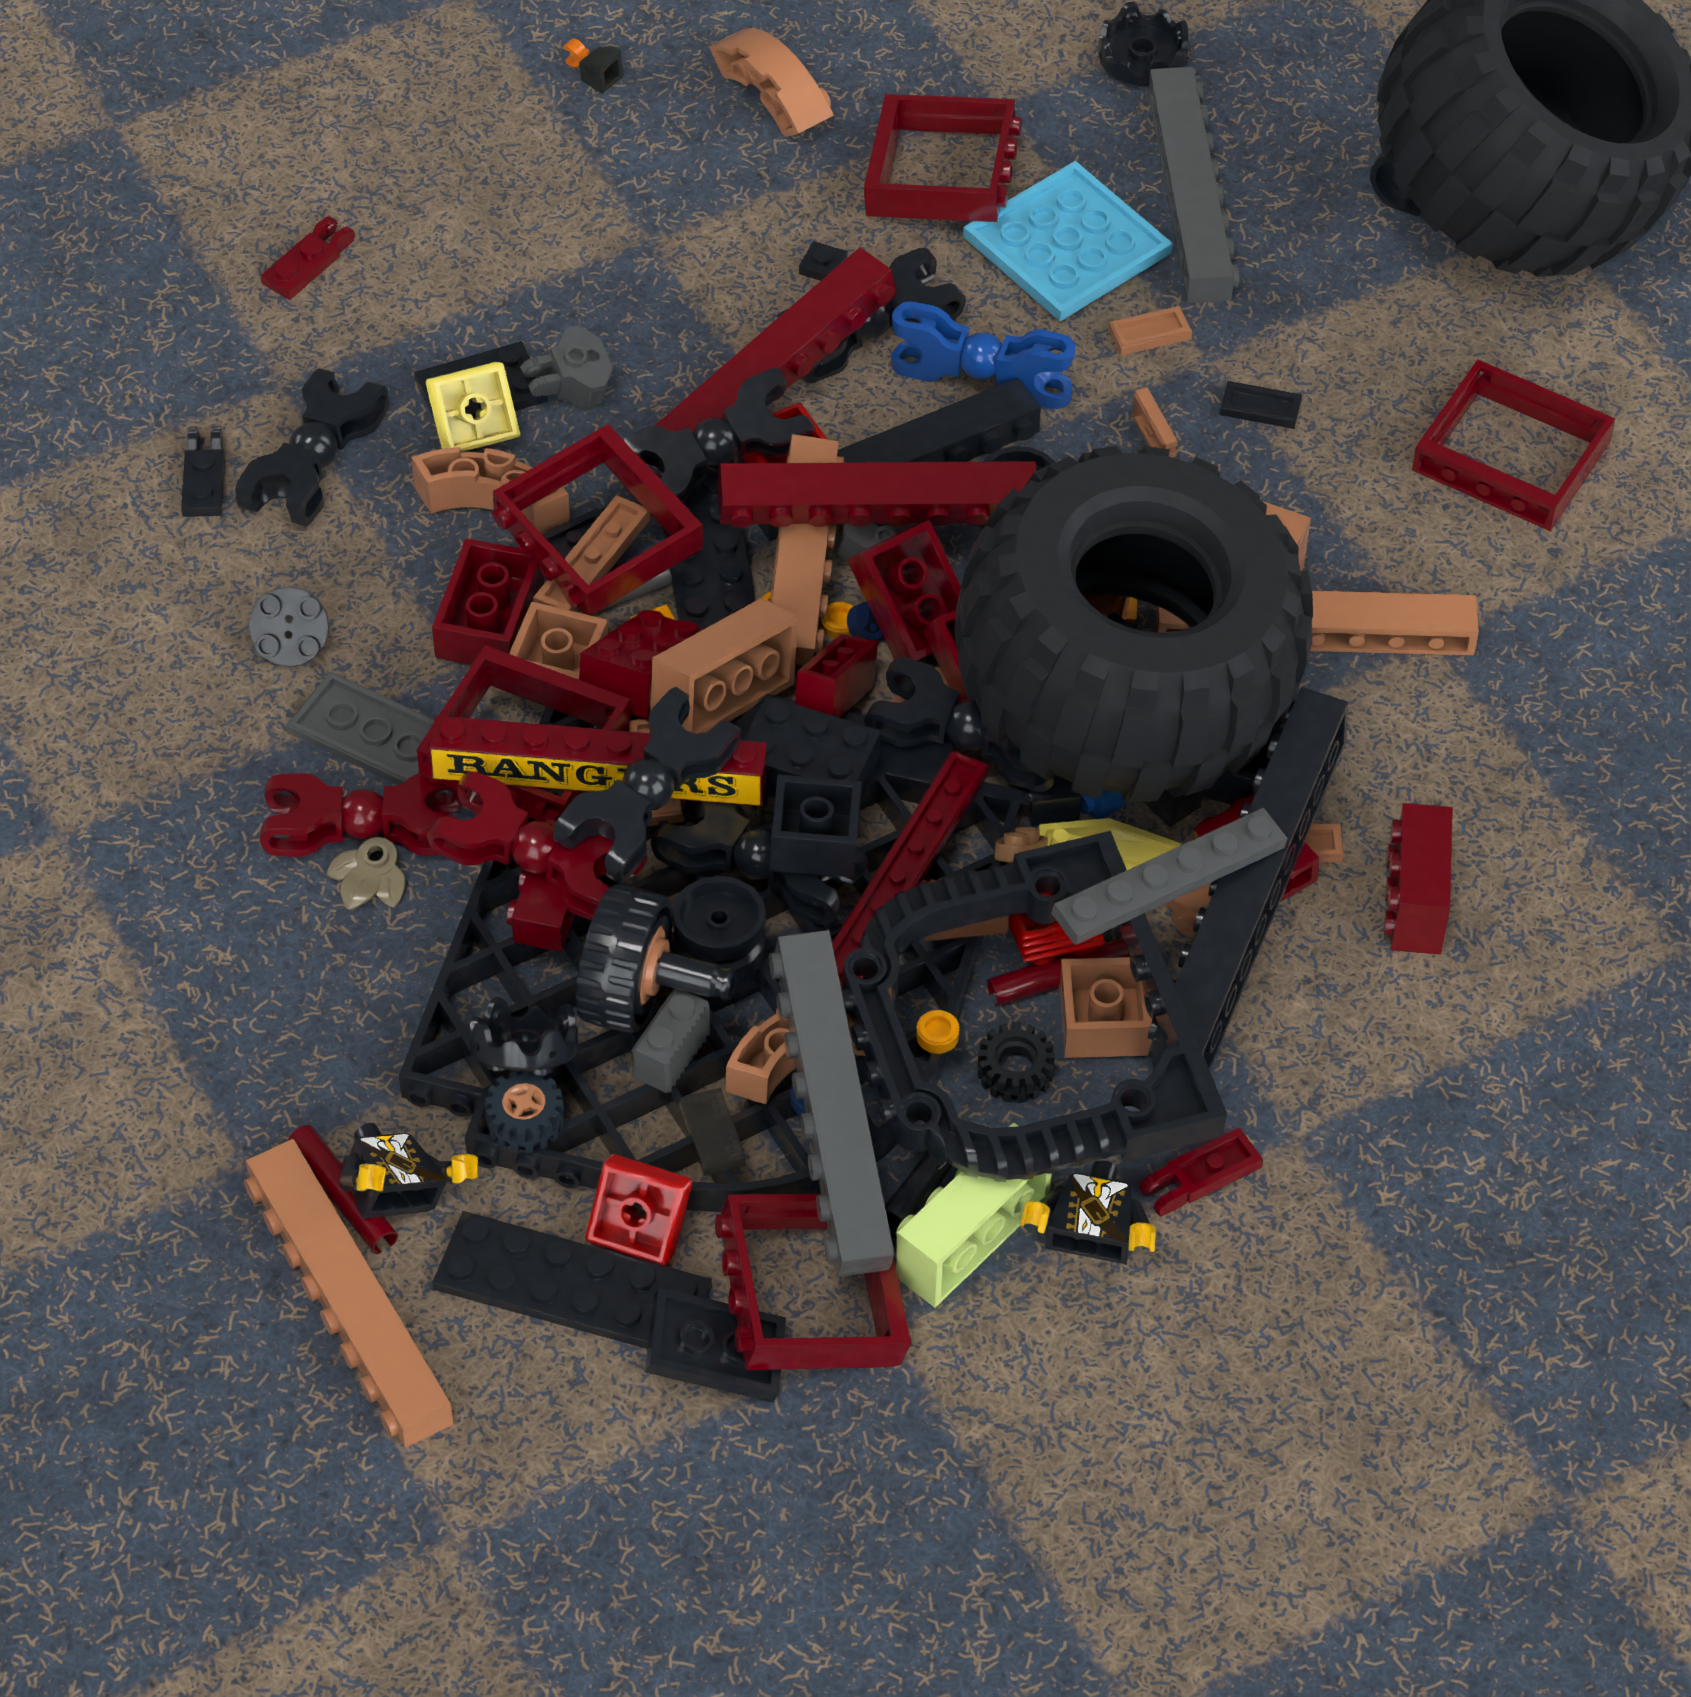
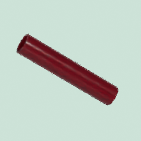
(1045, 977)
(327, 1171)

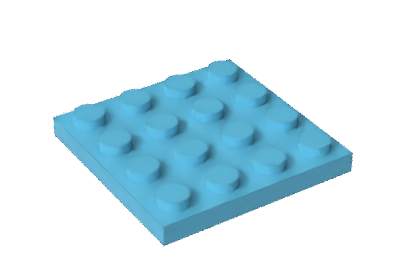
(1068, 241)

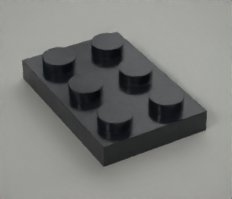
(512, 358)
(696, 1344)

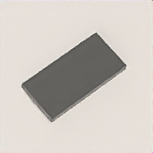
(362, 728)

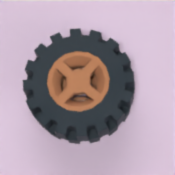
(517, 1097)

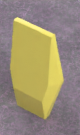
(1133, 843)

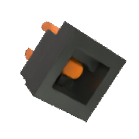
(597, 69)

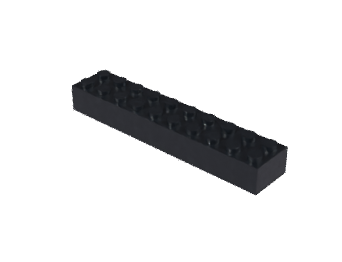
(1248, 898)

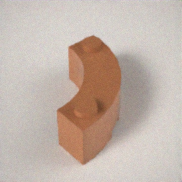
(784, 82)
(468, 479)
(762, 1060)

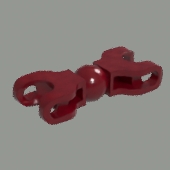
(322, 814)
(504, 833)

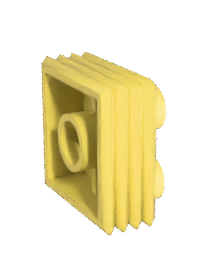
(493, 422)

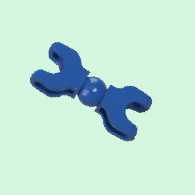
(947, 348)

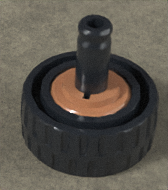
(630, 960)

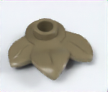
(367, 878)

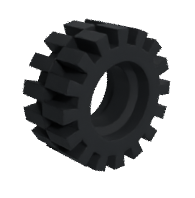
(1015, 1042)

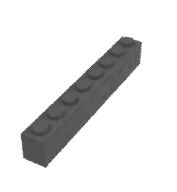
(1191, 185)
(832, 1103)

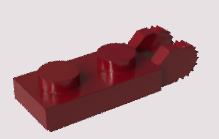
(307, 258)
(1203, 1171)

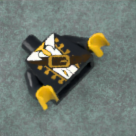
(396, 1175)
(1092, 1216)

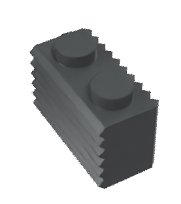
(671, 1040)

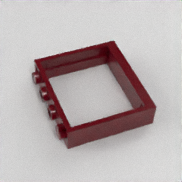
(941, 115)
(562, 468)
(1495, 486)
(542, 687)
(761, 1353)

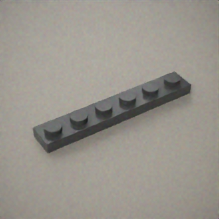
(1169, 876)

